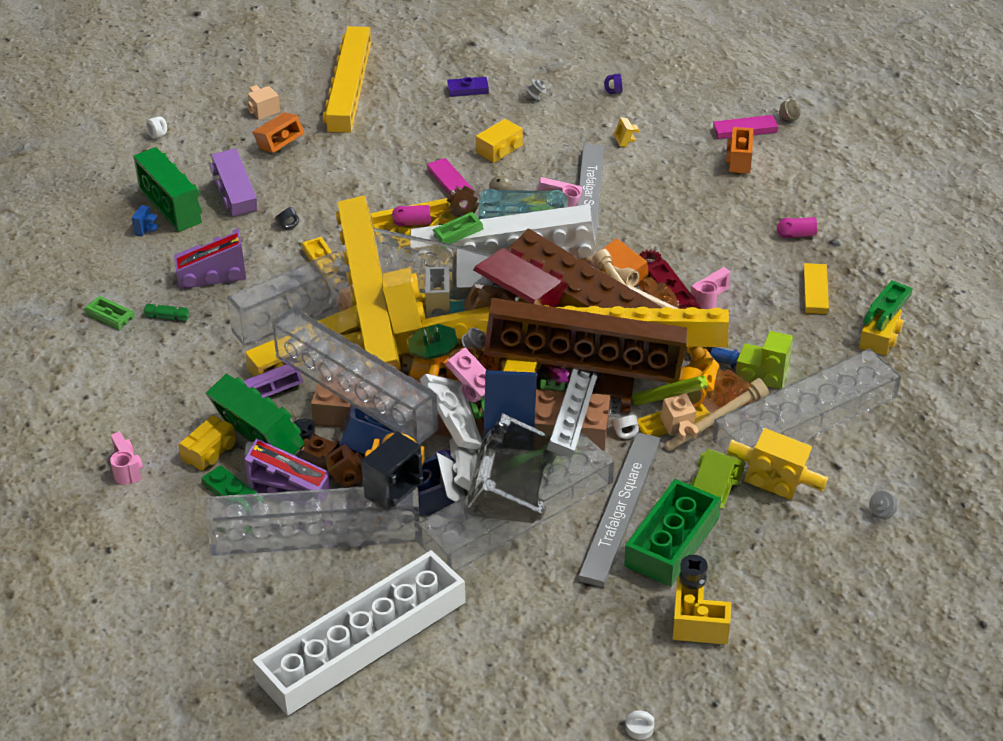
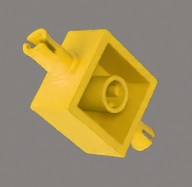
(777, 464)

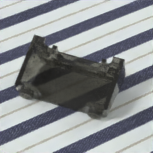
(509, 473)

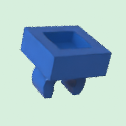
(143, 221)

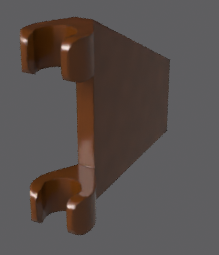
(617, 387)

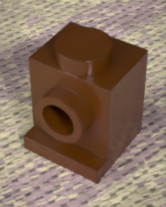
(317, 449)

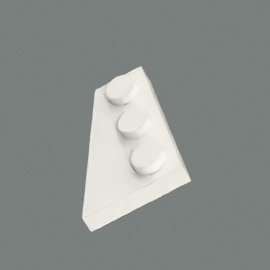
(454, 410)
(464, 465)

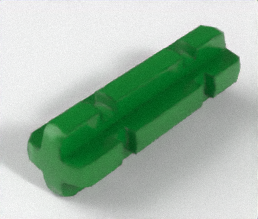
(166, 312)

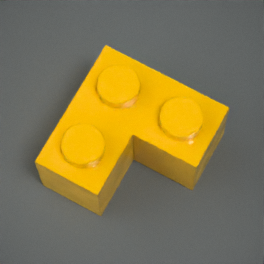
(700, 619)

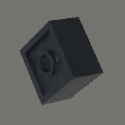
(392, 471)

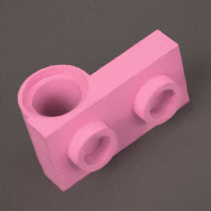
(572, 191)
(708, 288)
(470, 373)
(123, 462)

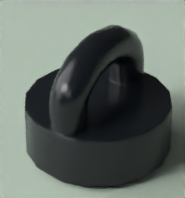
(285, 215)

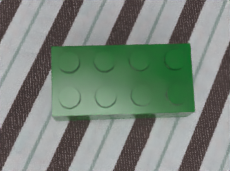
(168, 189)
(254, 415)
(672, 531)

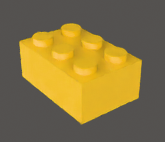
(403, 300)

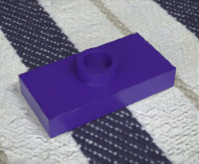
(467, 86)

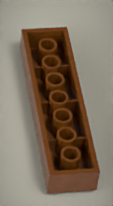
(586, 284)
(585, 340)

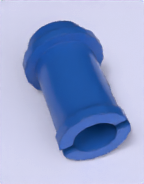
(725, 356)

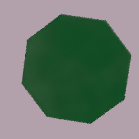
(432, 341)

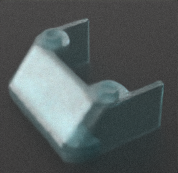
(511, 202)

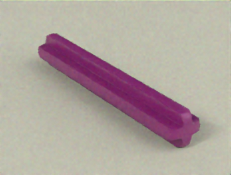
(555, 372)

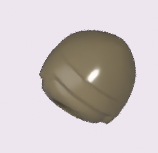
(790, 110)
(500, 183)

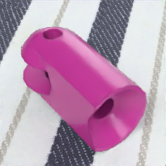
(411, 215)
(797, 227)

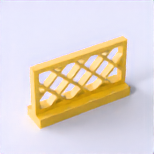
(438, 213)

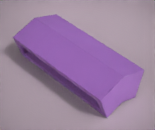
(275, 380)

